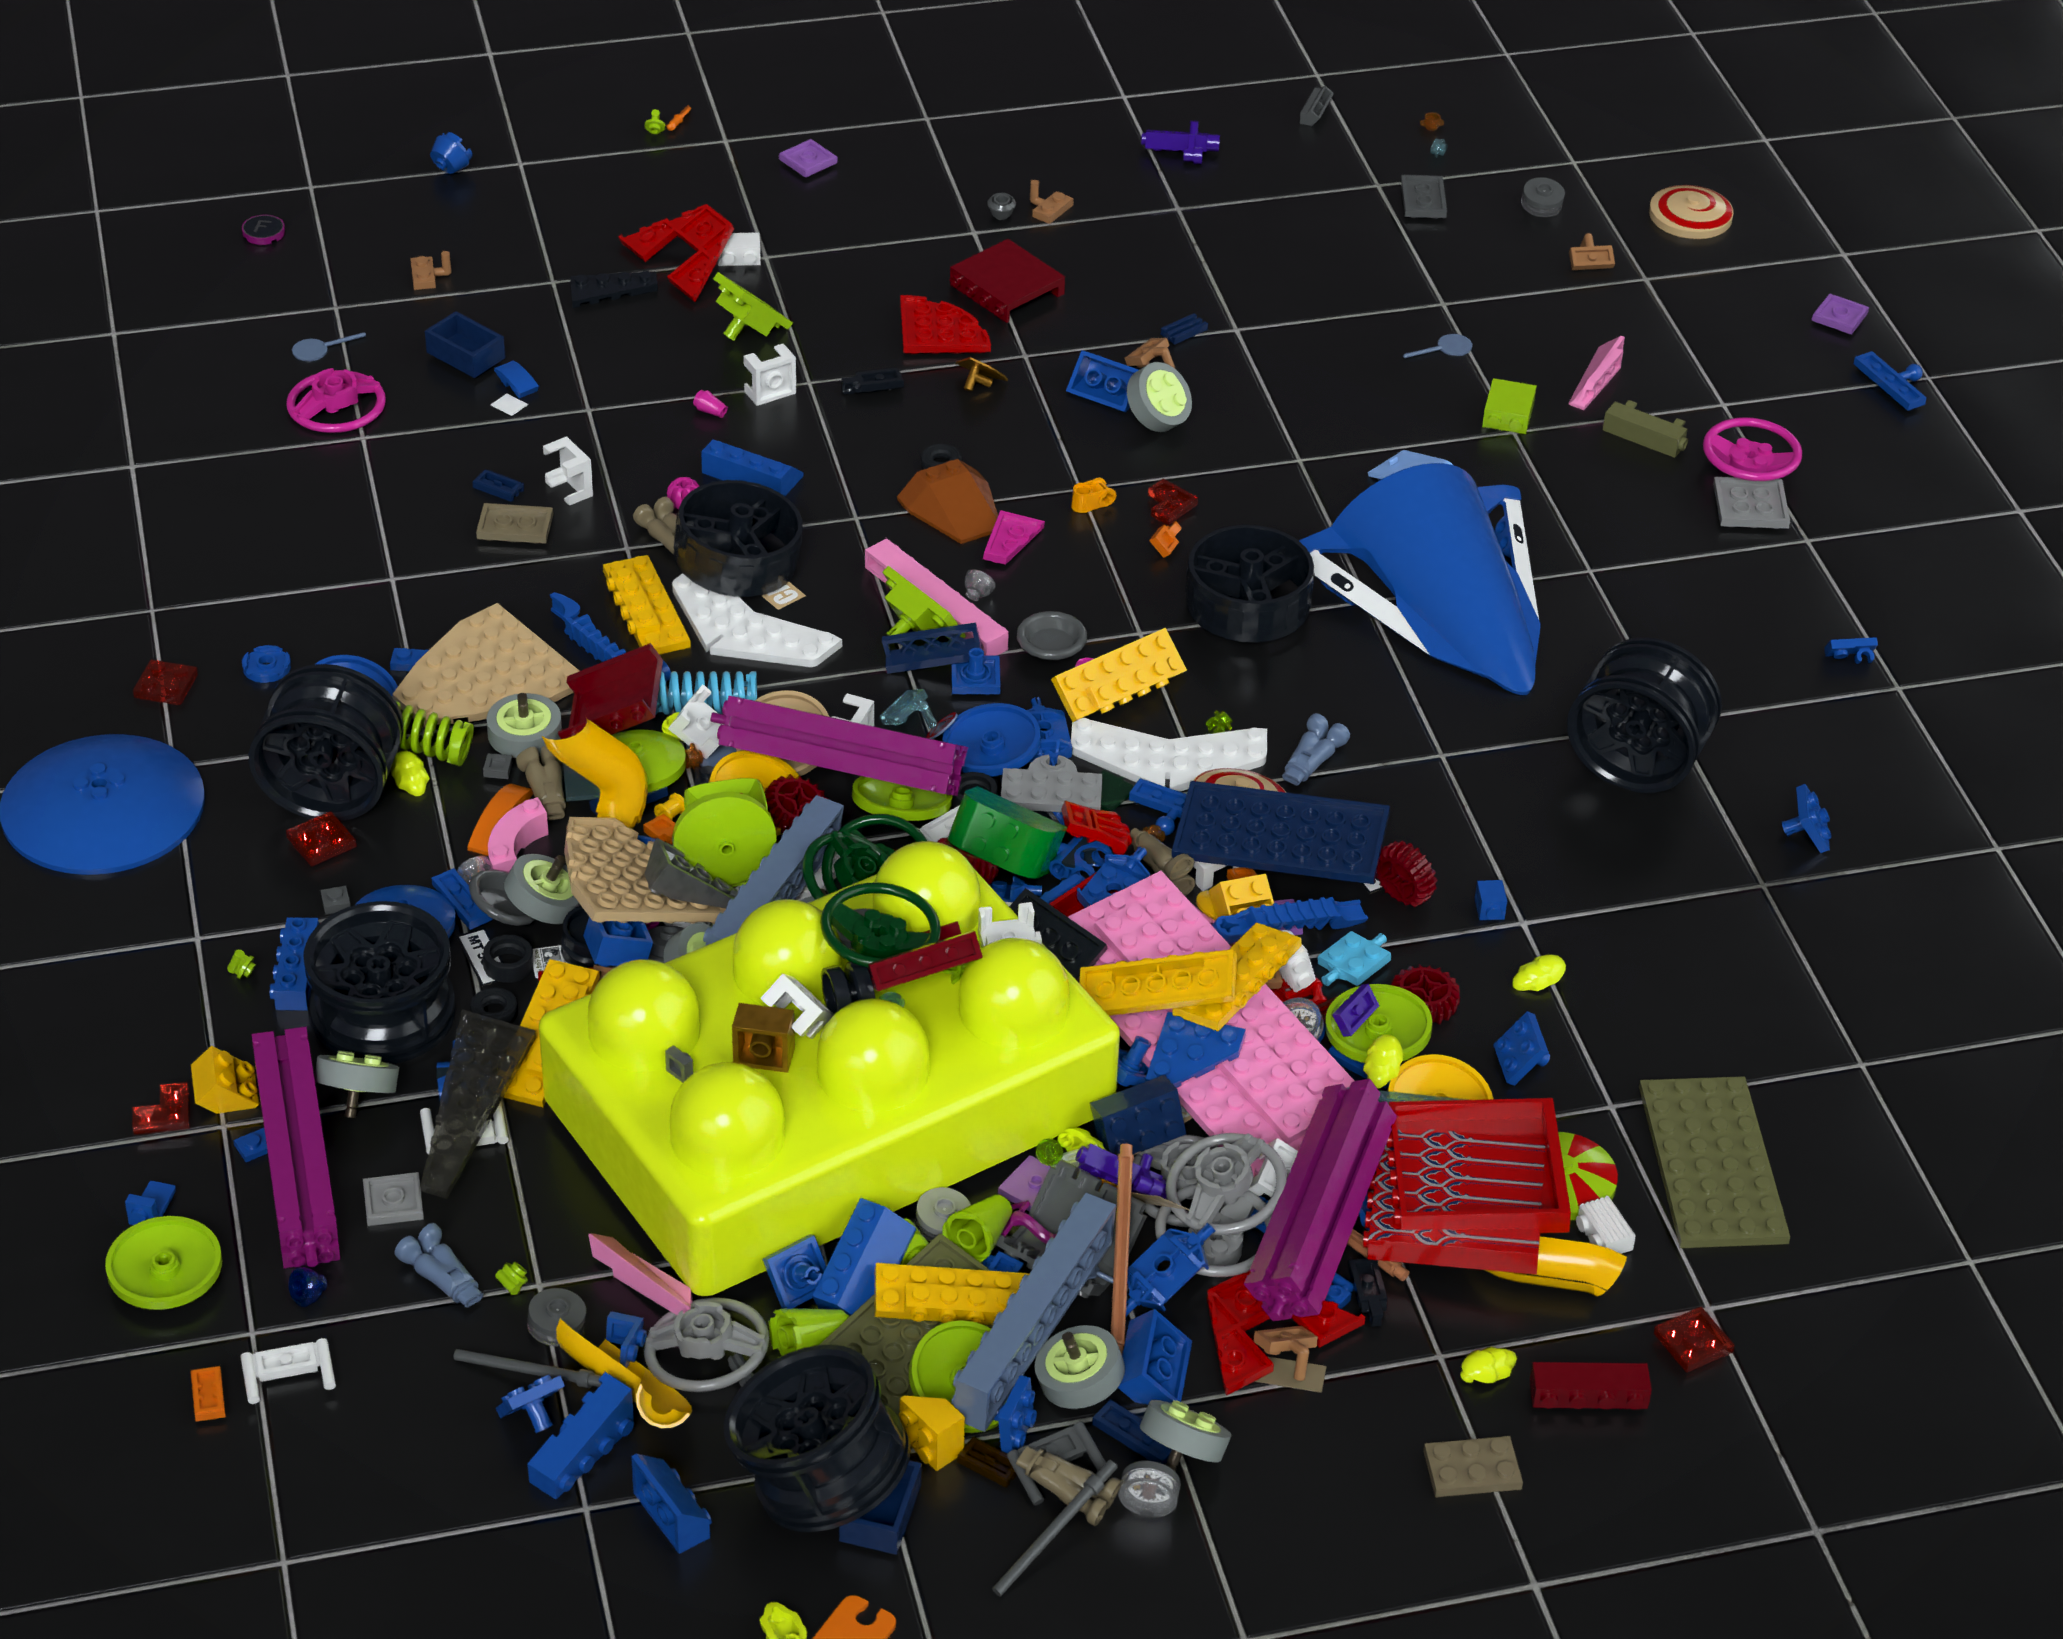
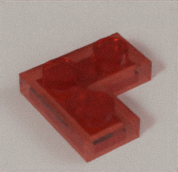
(1173, 501)
(169, 1115)

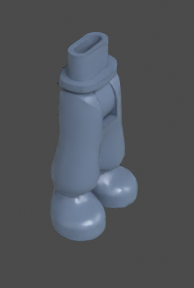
(1314, 748)
(439, 1265)

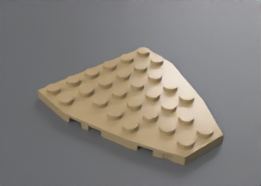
(481, 664)
(609, 879)

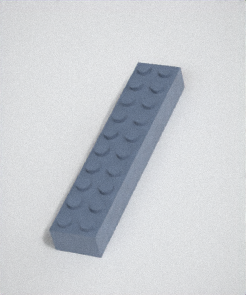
(781, 872)
(1033, 1311)

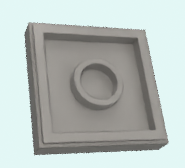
(393, 1199)

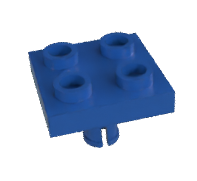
(978, 675)
(1810, 818)
(1521, 1049)
(1130, 1064)
(796, 1271)
(532, 1401)
(1016, 1415)

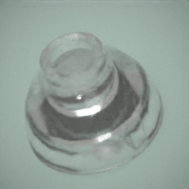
(978, 584)
(472, 867)

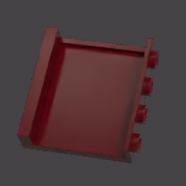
(1005, 278)
(616, 692)
(948, 952)

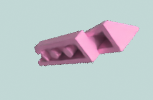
(1599, 372)
(641, 1274)

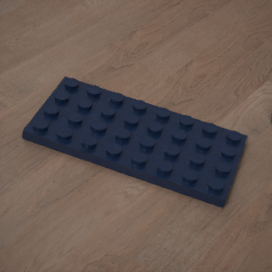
(1282, 832)

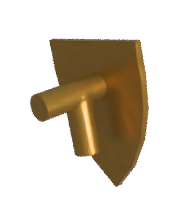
(977, 373)

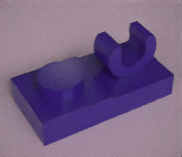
(1355, 1010)

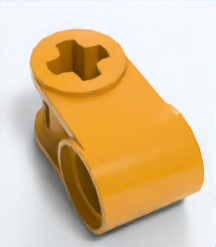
(1089, 495)

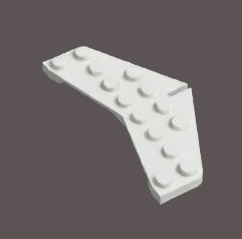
(736, 631)
(1157, 758)

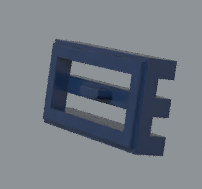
(1184, 329)
(498, 485)

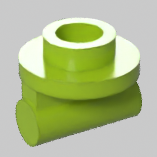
(654, 124)
(241, 964)
(512, 1277)

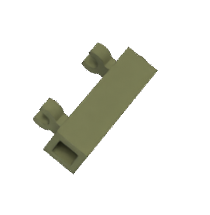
(1646, 429)

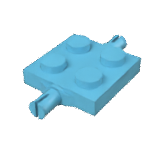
(1354, 958)

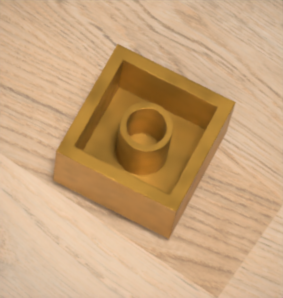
(763, 1037)

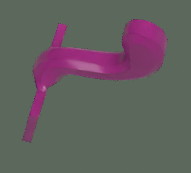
(1020, 1218)

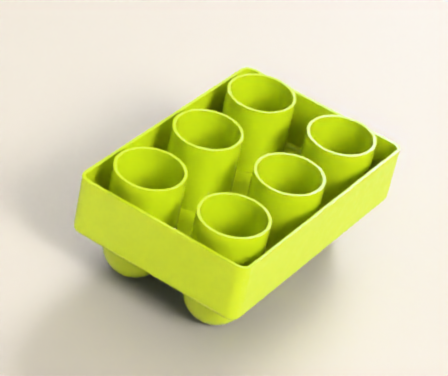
(869, 1104)

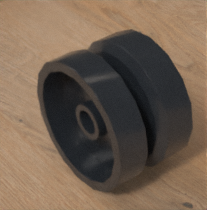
(573, 943)
(845, 986)

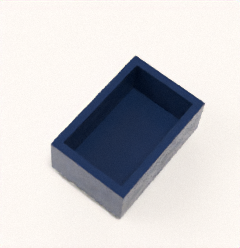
(465, 344)
(1139, 1116)
(886, 1523)

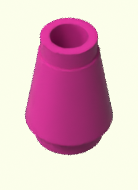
(708, 403)

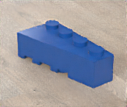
(583, 1437)

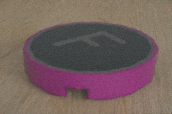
(263, 229)

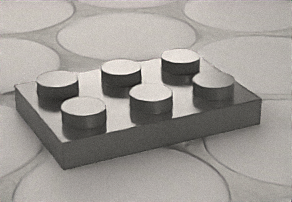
(1423, 196)

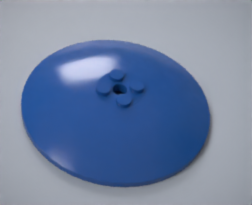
(74, 827)

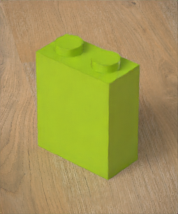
(1509, 406)

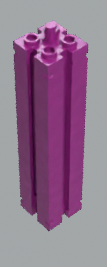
(841, 745)
(295, 1148)
(1320, 1201)

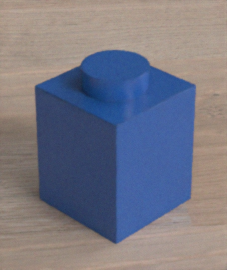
(1490, 900)

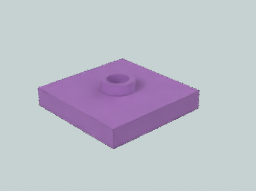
(808, 158)
(1840, 313)
(1024, 1182)

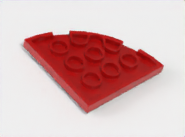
(939, 328)

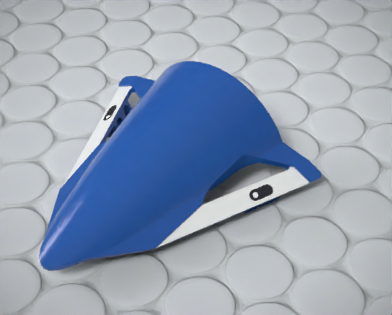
(1446, 567)

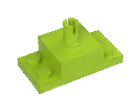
(747, 309)
(914, 607)

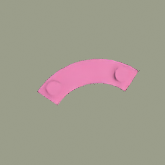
(516, 831)

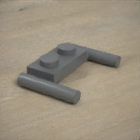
(1066, 1444)

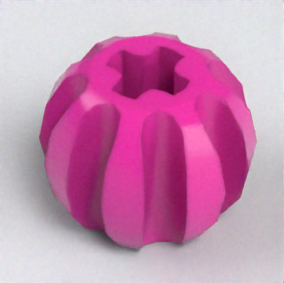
(679, 489)

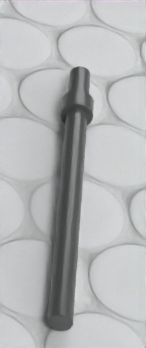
(583, 1377)
(1092, 1486)

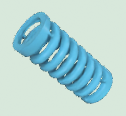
(713, 700)

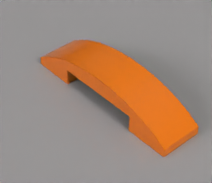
(500, 804)

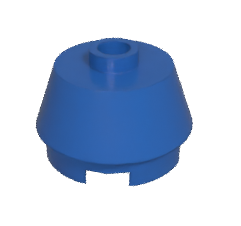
(450, 153)

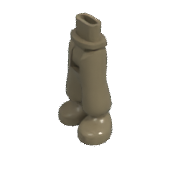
(659, 521)
(544, 780)
(1160, 859)
(1067, 1481)

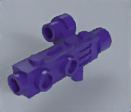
(1190, 143)
(1105, 1165)

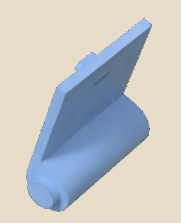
(1402, 461)

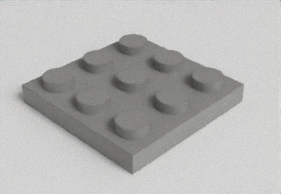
(1751, 503)

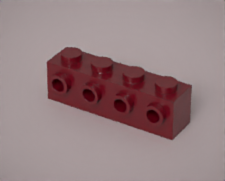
(1590, 1385)

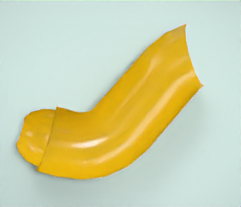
(608, 766)
(1574, 1262)
(655, 1401)

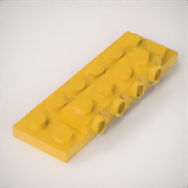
(645, 604)
(1119, 675)
(1259, 957)
(1162, 982)
(558, 986)
(942, 1293)

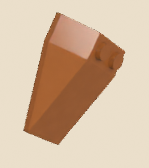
(951, 500)

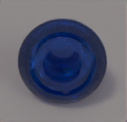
(306, 1286)

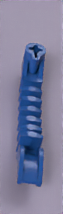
(584, 632)
(1300, 913)

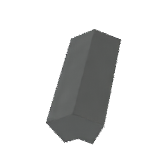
(1315, 105)

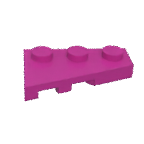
(1010, 536)

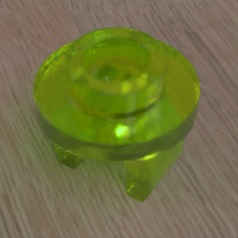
(1220, 720)
(1049, 1152)

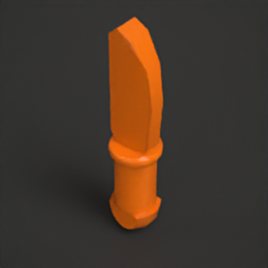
(678, 118)

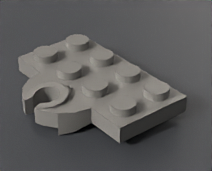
(1048, 786)

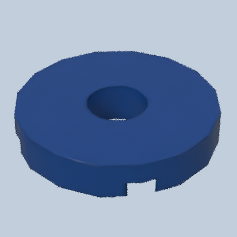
(255, 669)

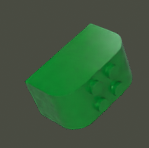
(1005, 833)

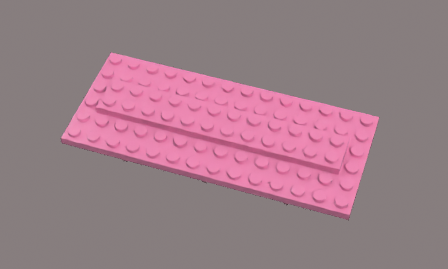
(1281, 1064)

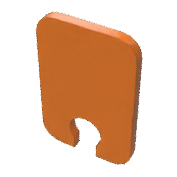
(843, 1622)

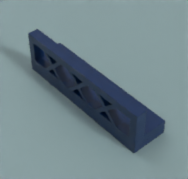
(933, 652)

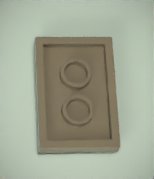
(514, 523)
(1472, 1466)

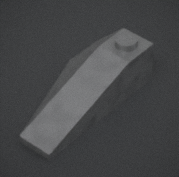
(679, 880)

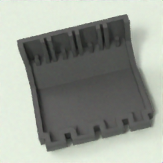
(1054, 1204)

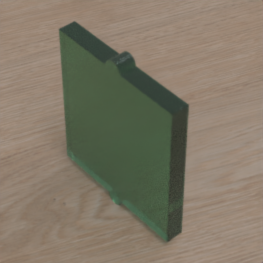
(1113, 791)

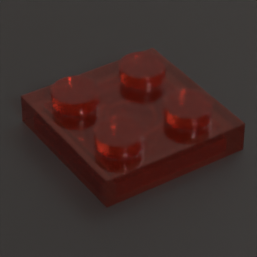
(165, 682)
(321, 838)
(1694, 1339)

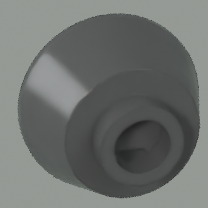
(1001, 205)

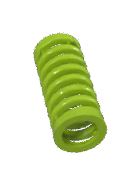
(454, 753)

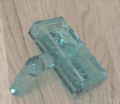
(906, 704)

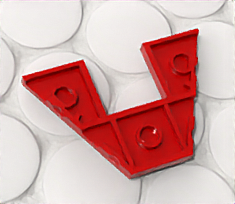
(701, 229)
(1236, 1311)

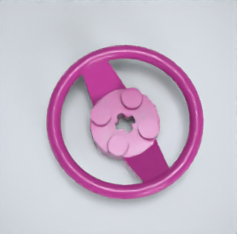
(333, 391)
(1751, 459)

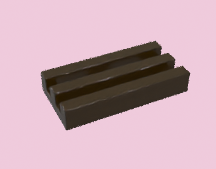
(986, 1464)

